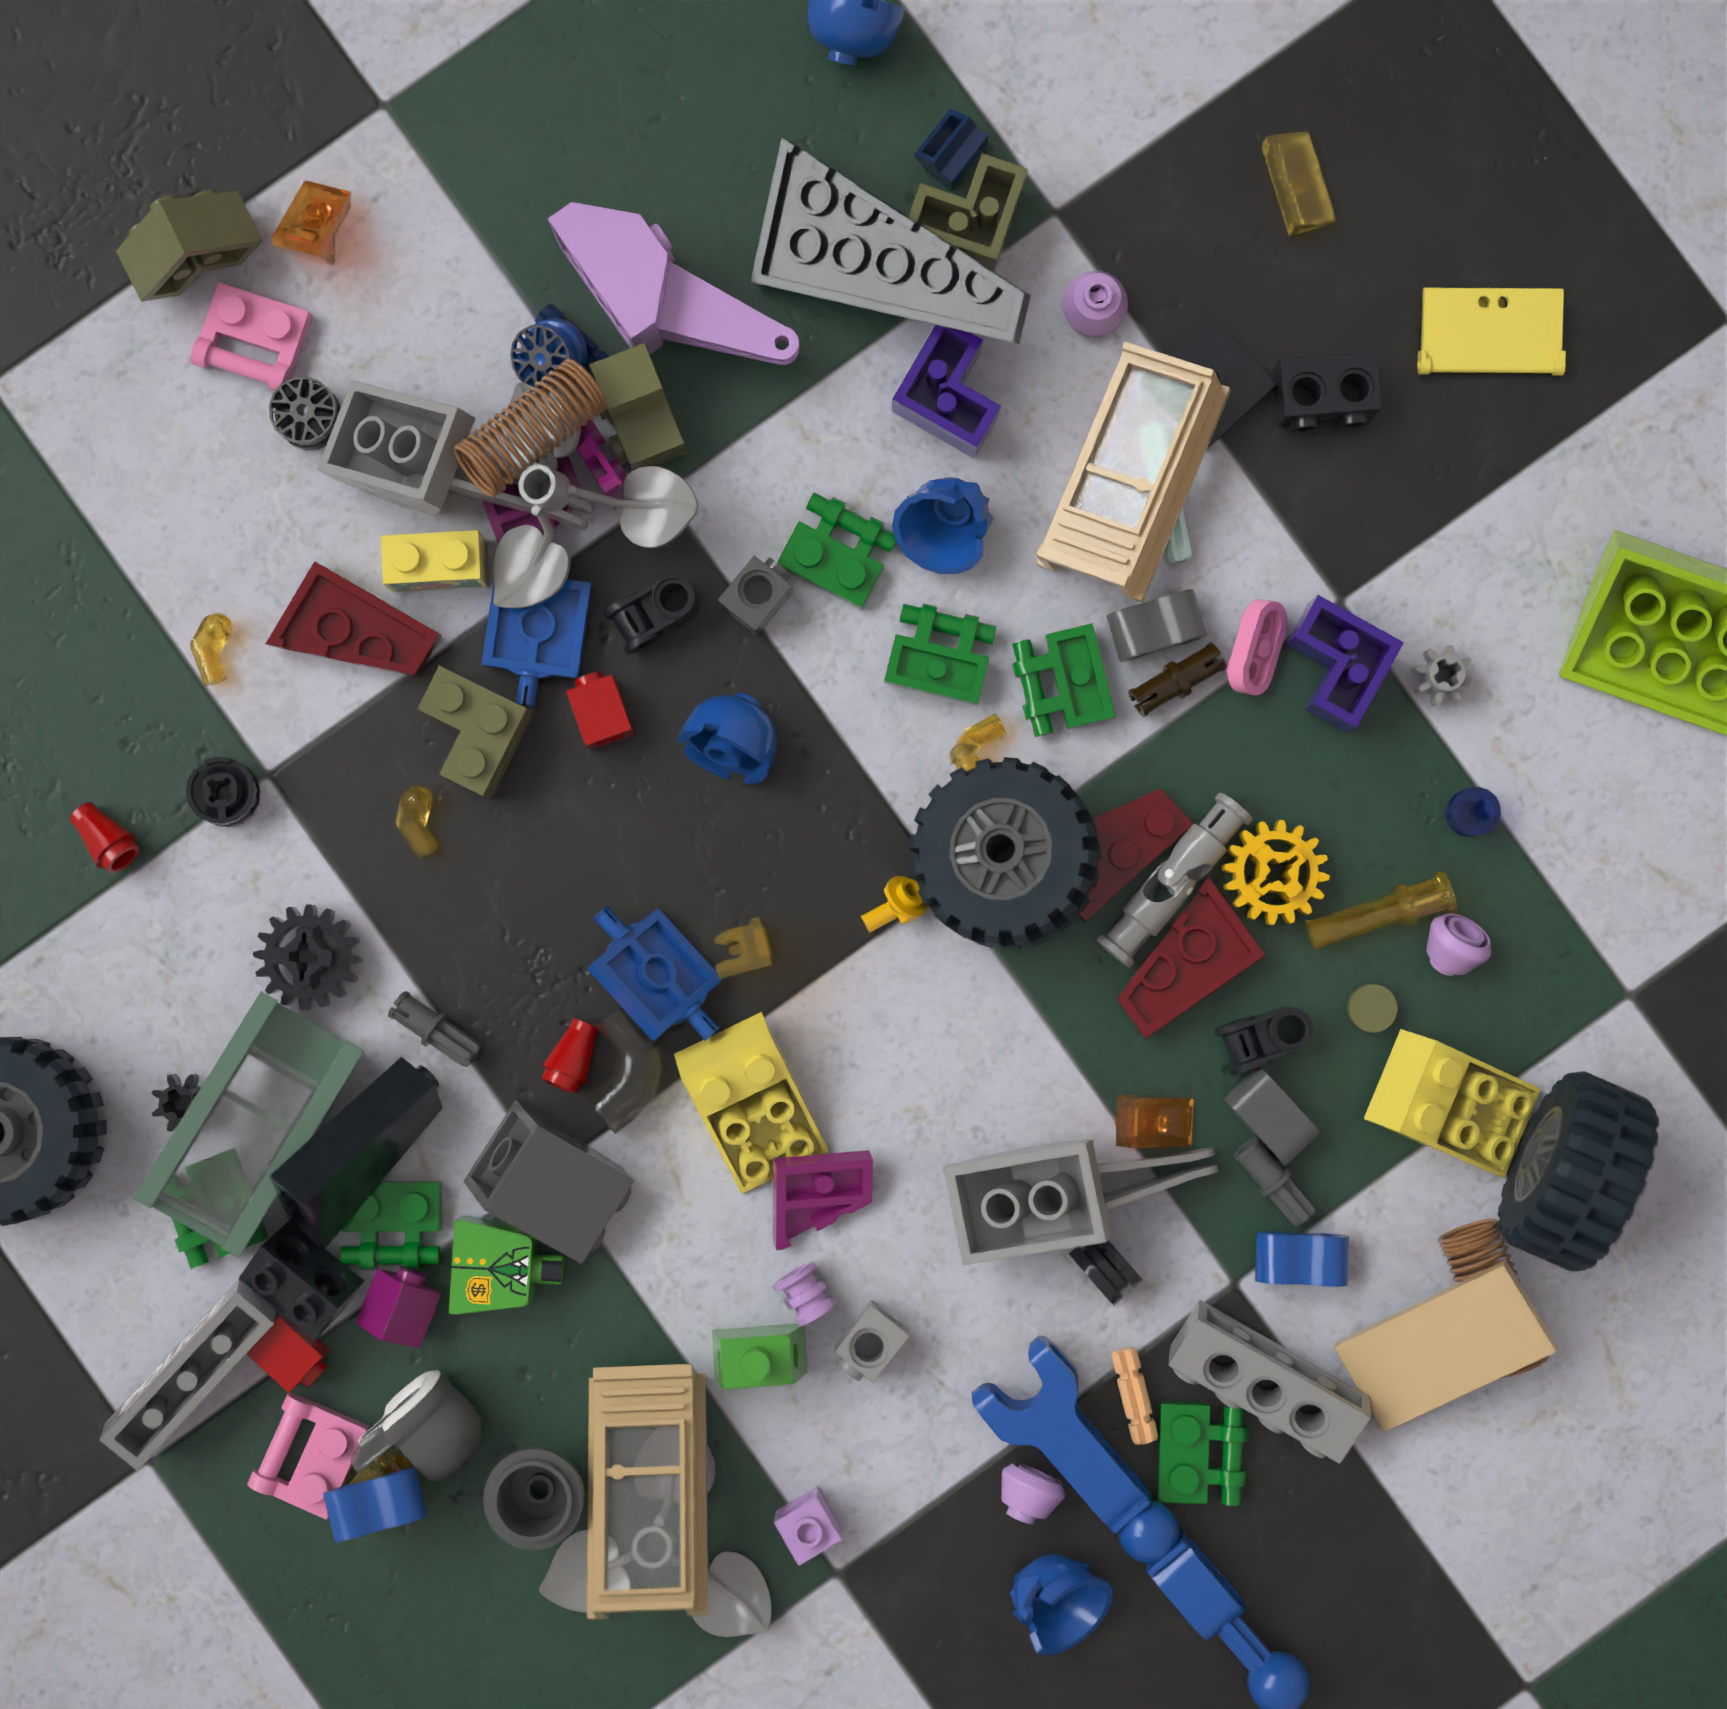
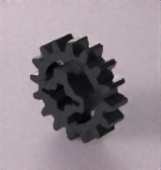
(307, 977)

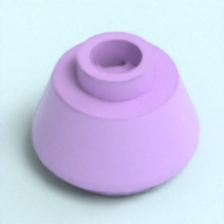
(1082, 306)
(1457, 945)
(1030, 1492)

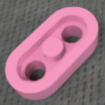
(1257, 647)

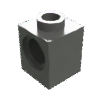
(751, 615)

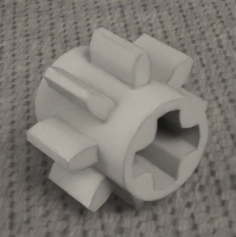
(1452, 683)

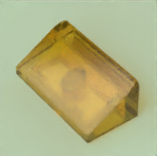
(1298, 181)

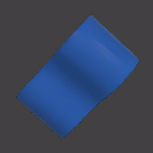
(1302, 1258)
(375, 1504)

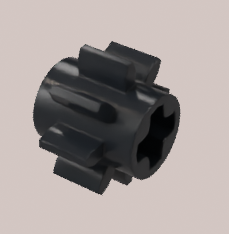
(172, 1094)

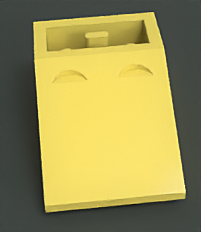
(749, 1100)
(1452, 1103)

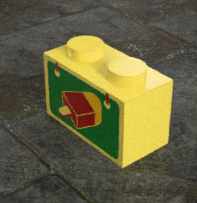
(434, 561)

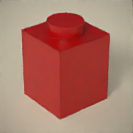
(599, 710)
(289, 1355)

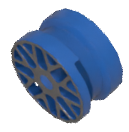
(545, 348)

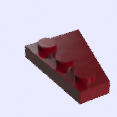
(352, 626)
(1130, 841)
(1190, 963)

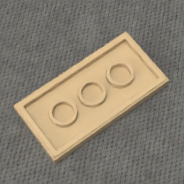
(1446, 1346)

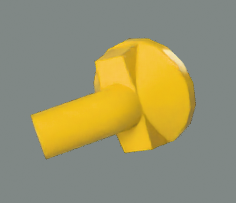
(902, 903)

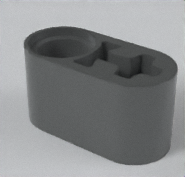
(1271, 1116)

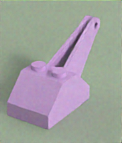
(653, 298)

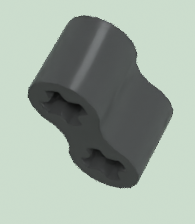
(1156, 625)

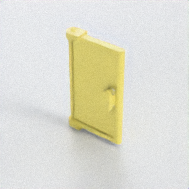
(1486, 337)

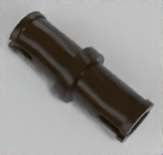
(1177, 679)

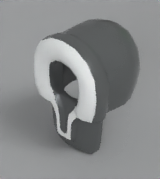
(429, 1425)

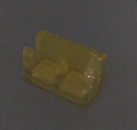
(753, 947)

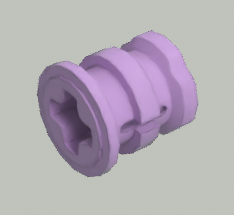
(804, 1294)

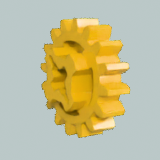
(1290, 889)

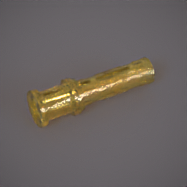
(1403, 905)

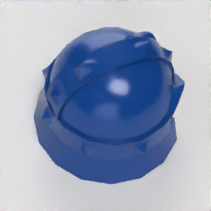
(943, 525)
(1059, 1602)

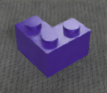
(937, 398)
(1354, 656)

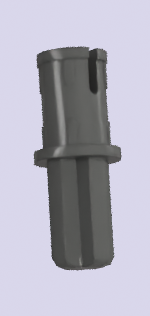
(434, 1029)
(1274, 1182)

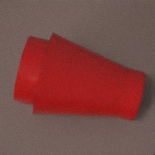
(104, 838)
(571, 1058)

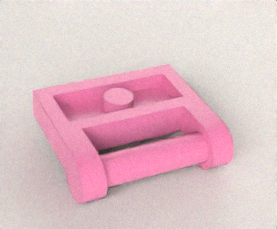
(255, 323)
(323, 1462)

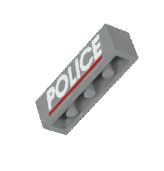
(188, 1374)

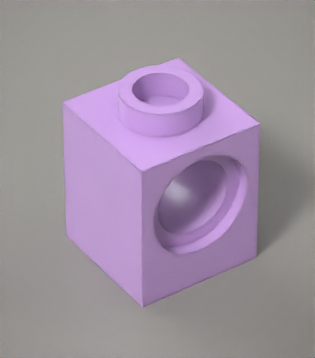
(808, 1526)

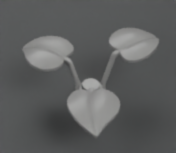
(531, 566)
(736, 1587)

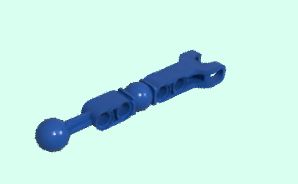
(1144, 1526)

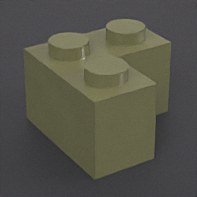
(983, 218)
(184, 239)
(638, 409)
(487, 727)

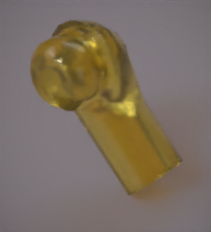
(207, 646)
(974, 738)
(412, 820)

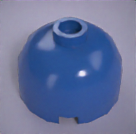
(854, 27)
(731, 736)

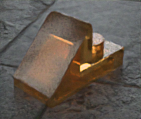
(312, 222)
(1154, 1121)

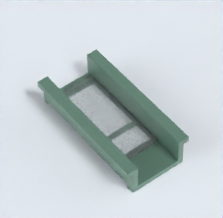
(247, 1122)

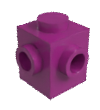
(398, 1307)

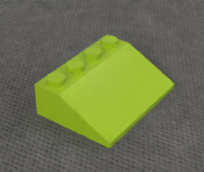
(1654, 632)

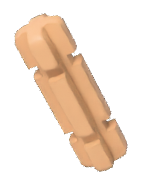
(1134, 1396)

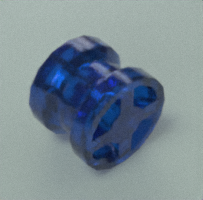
(1465, 819)

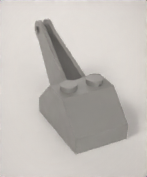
(406, 453)
(1047, 1197)

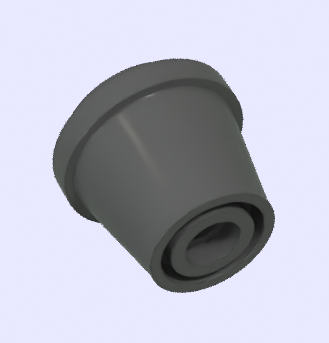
(521, 1515)

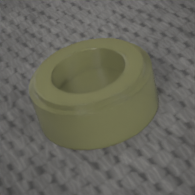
(1371, 1008)

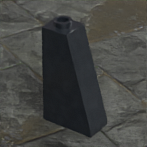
(356, 1151)

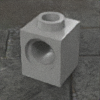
(870, 1320)

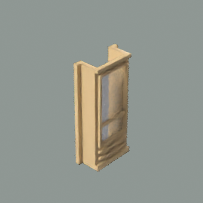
(1135, 470)
(647, 1490)

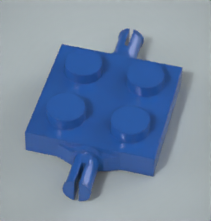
(539, 639)
(655, 974)

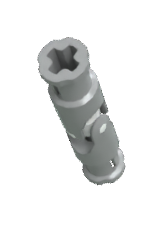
(1189, 862)

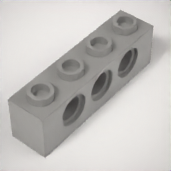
(1257, 1358)

